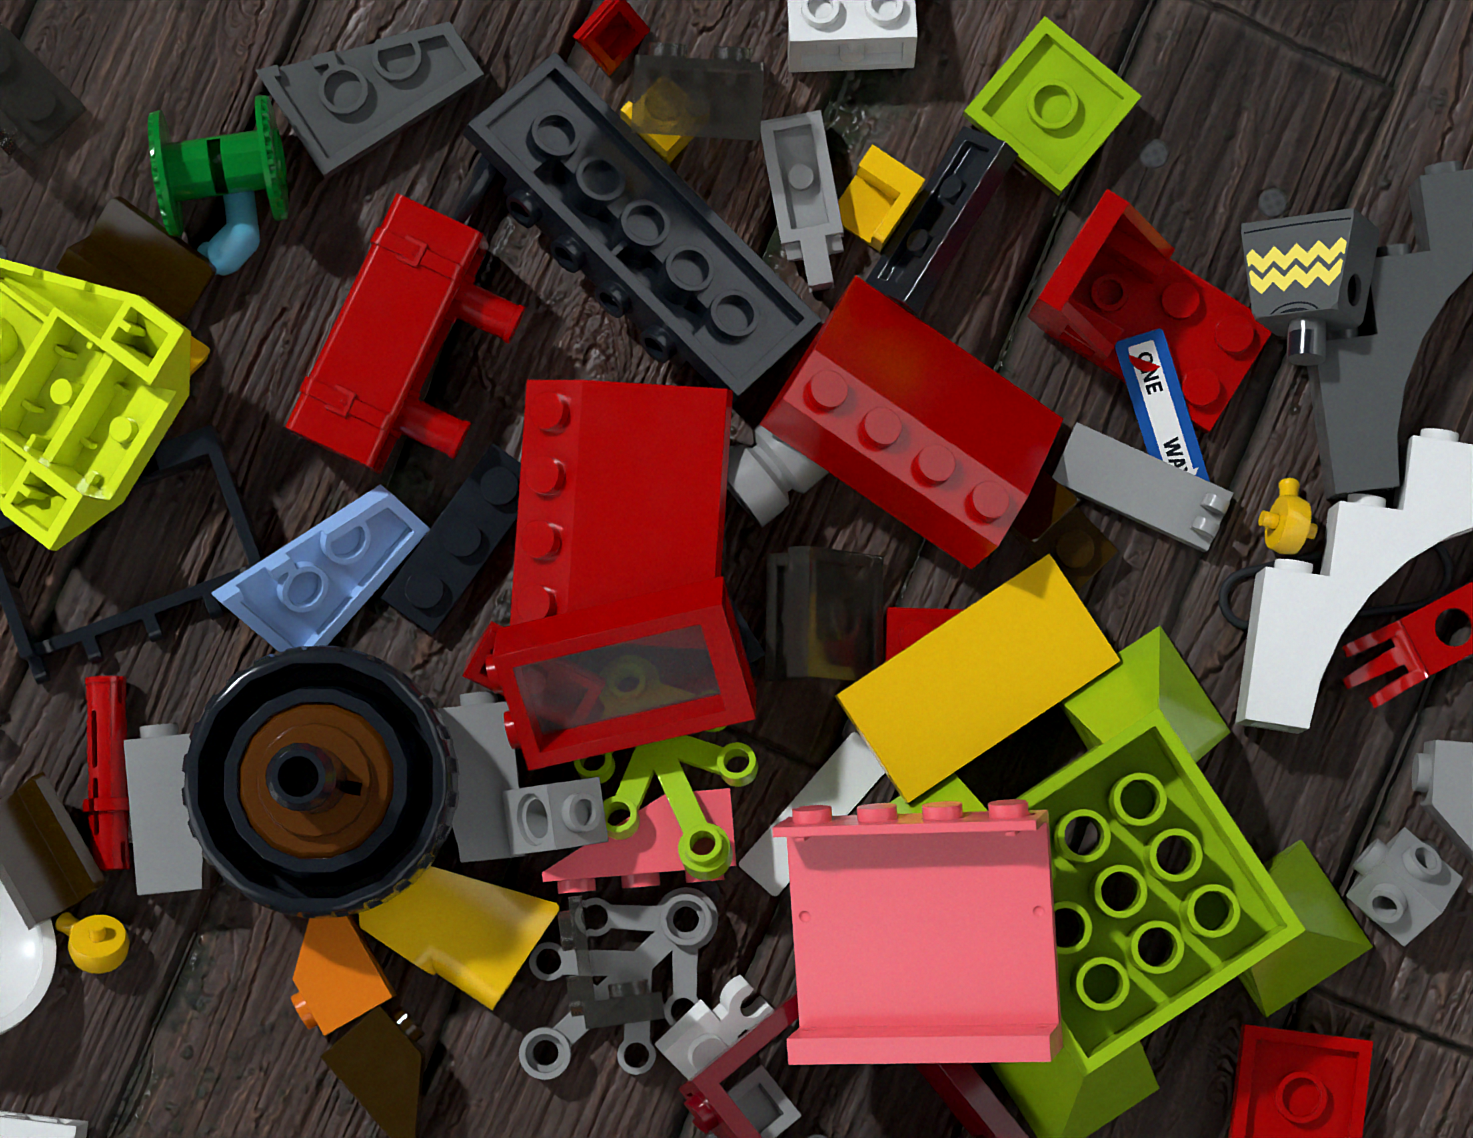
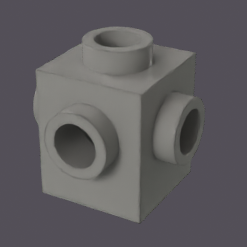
(1402, 885)

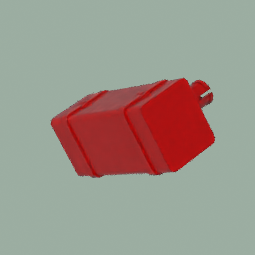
(390, 334)

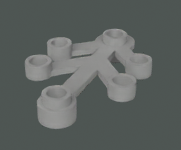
(627, 966)

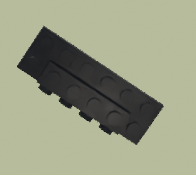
(637, 231)

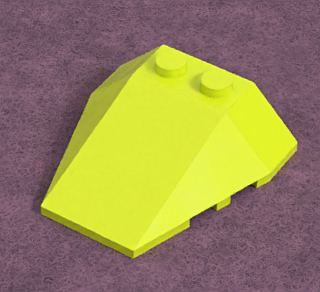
(82, 397)

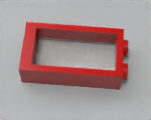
(622, 674)

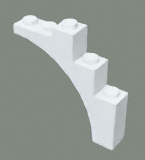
(1303, 614)

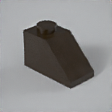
(383, 1069)

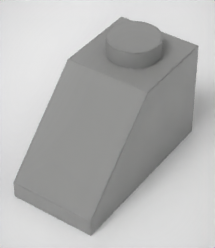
(1446, 789)

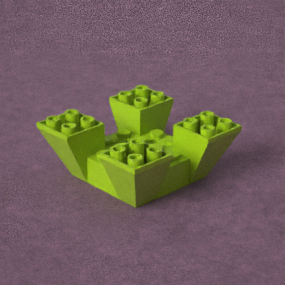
(1222, 912)

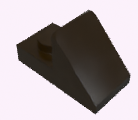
(1057, 526)

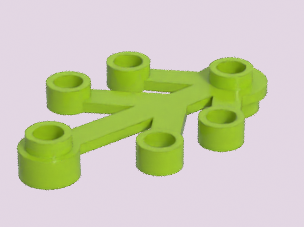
(663, 759)

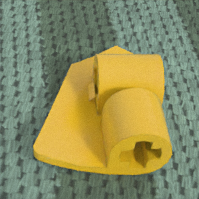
(462, 930)

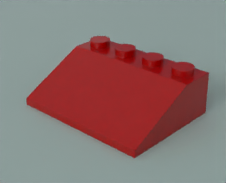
(914, 424)
(617, 492)

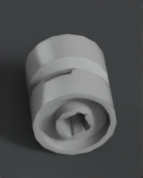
(766, 472)

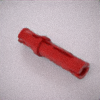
(107, 776)

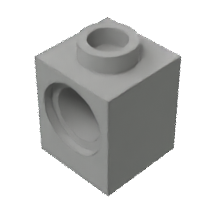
(555, 816)

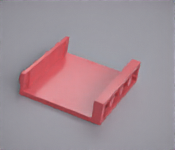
(923, 935)

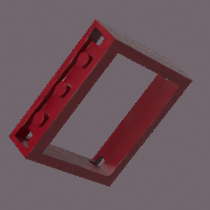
(954, 1082)

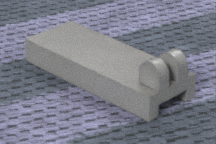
(1141, 487)

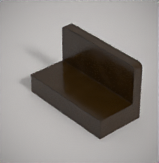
(140, 258)
(43, 854)

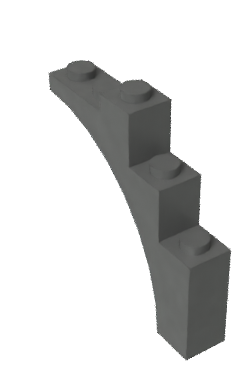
(1364, 377)

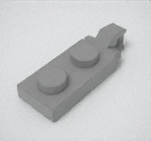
(804, 193)

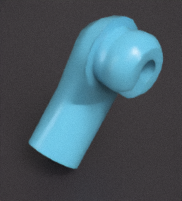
(239, 236)

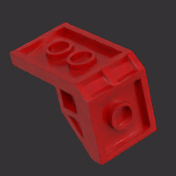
(1124, 284)

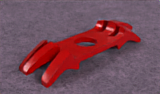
(1414, 646)

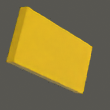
(977, 678)

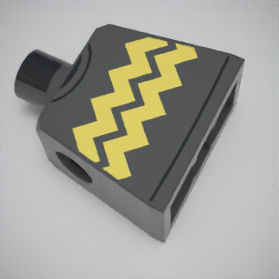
(1310, 276)

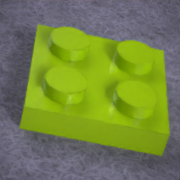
(1052, 105)

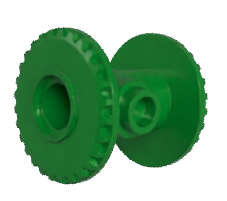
(217, 165)

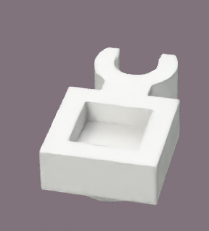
(708, 1032)

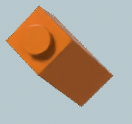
(337, 975)

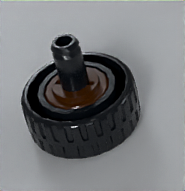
(320, 782)

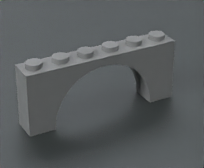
(172, 861)

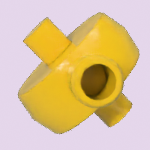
(1288, 520)
(95, 942)

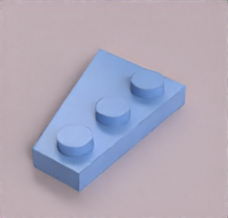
(325, 574)

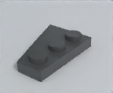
(368, 94)

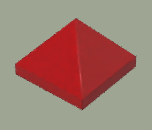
(611, 34)

